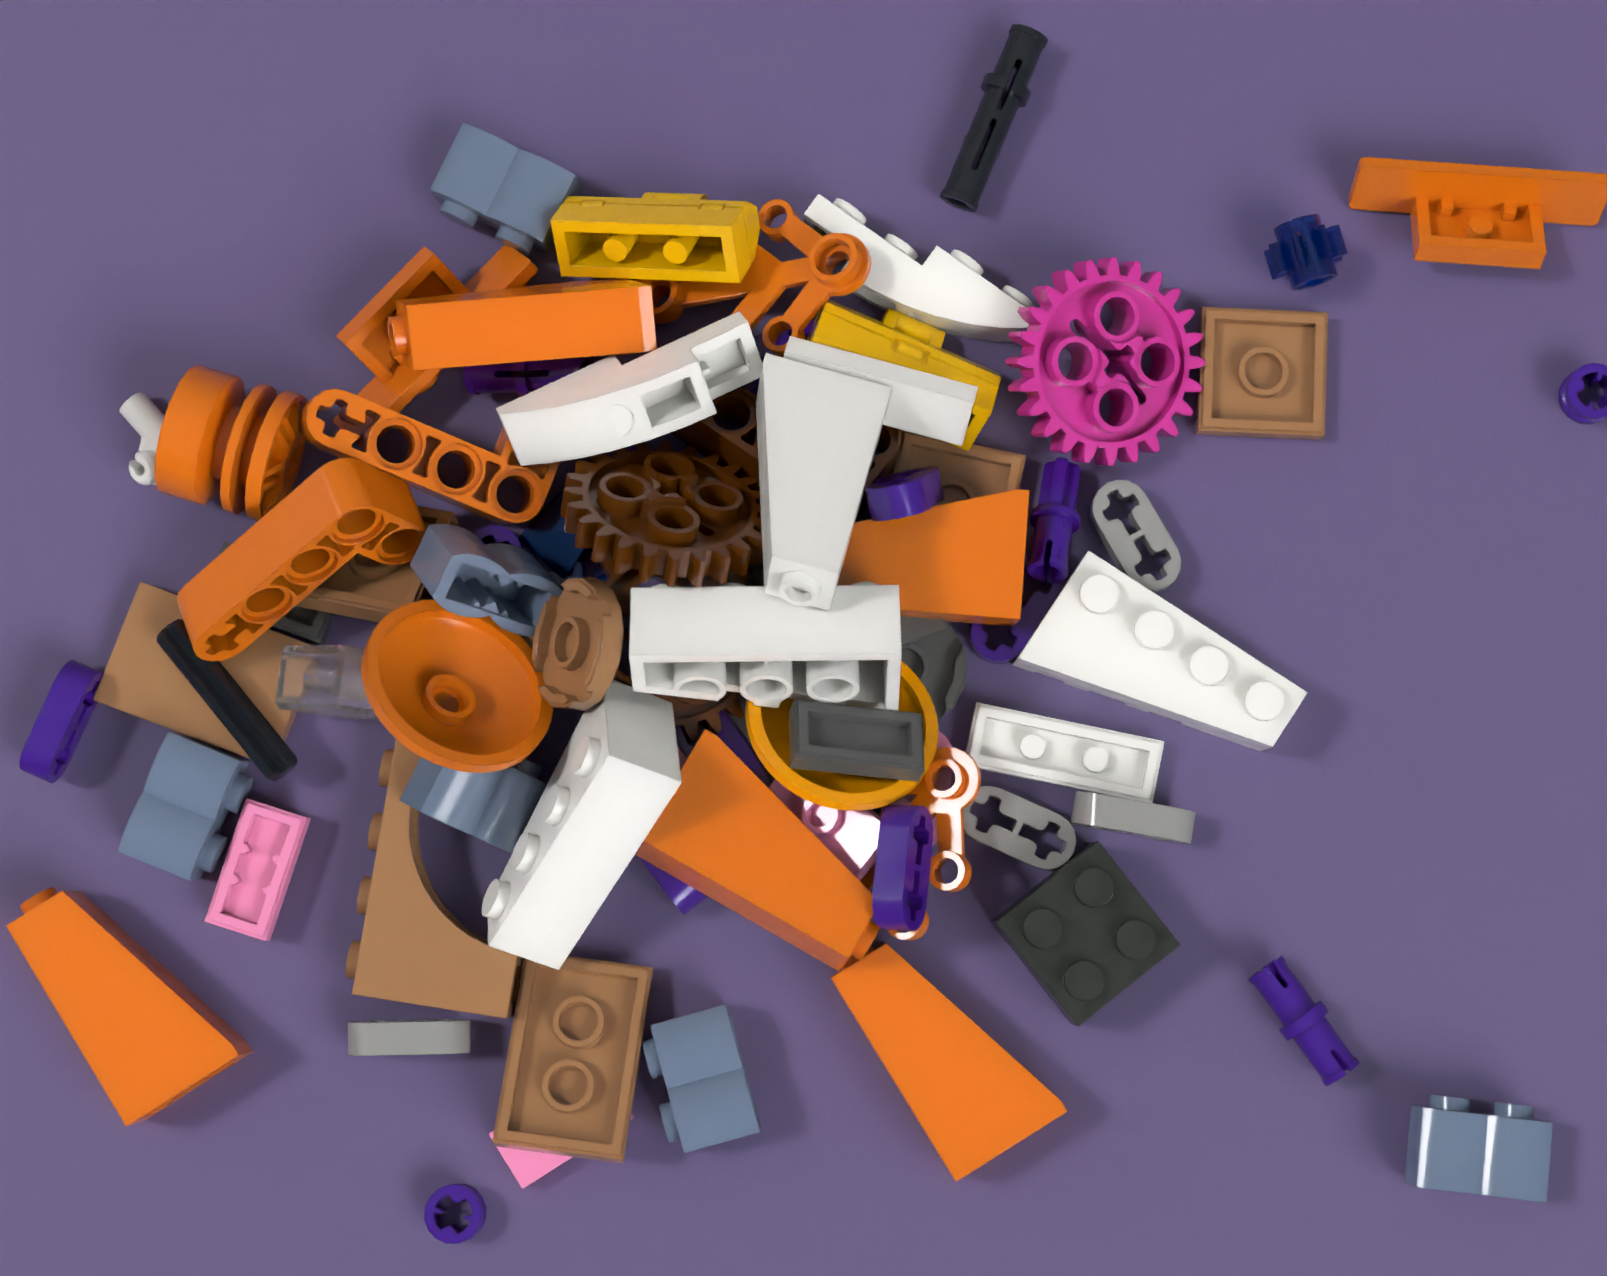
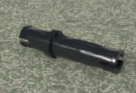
(1021, 53)

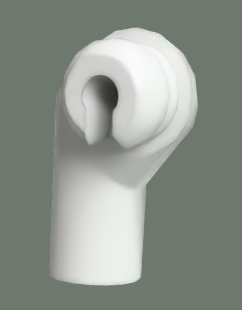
(147, 421)

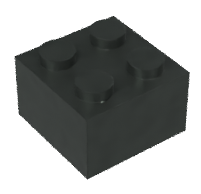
(1085, 933)

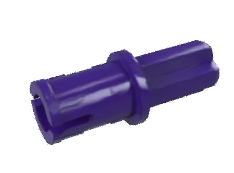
(1054, 520)

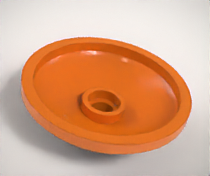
(455, 688)

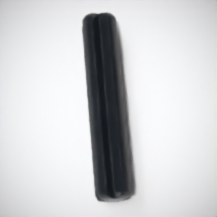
(229, 704)

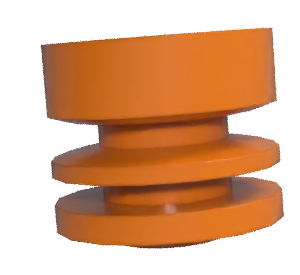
(229, 443)

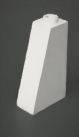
(813, 467)

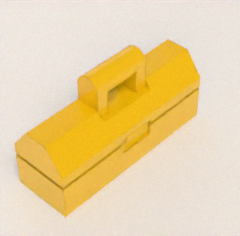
(656, 237)
(908, 344)

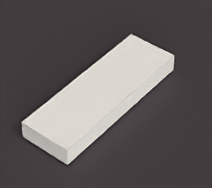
(917, 400)
(1064, 753)

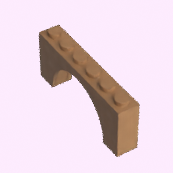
(409, 938)

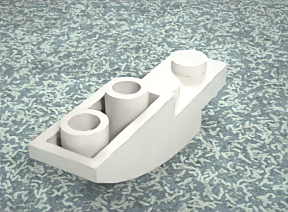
(940, 292)
(633, 402)

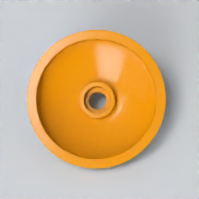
(770, 740)

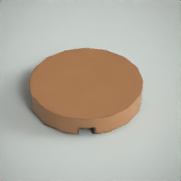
(578, 644)

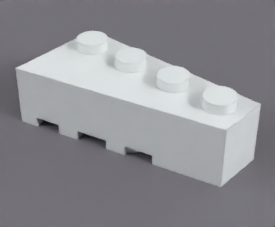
(765, 648)
(1152, 656)
(585, 826)

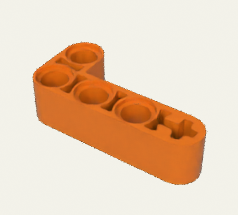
(424, 451)
(296, 548)

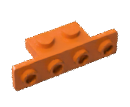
(1478, 210)
(421, 277)

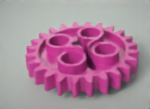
(1140, 321)

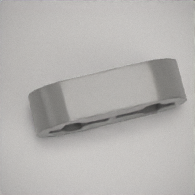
(1147, 527)
(1023, 813)
(1133, 817)
(408, 1037)

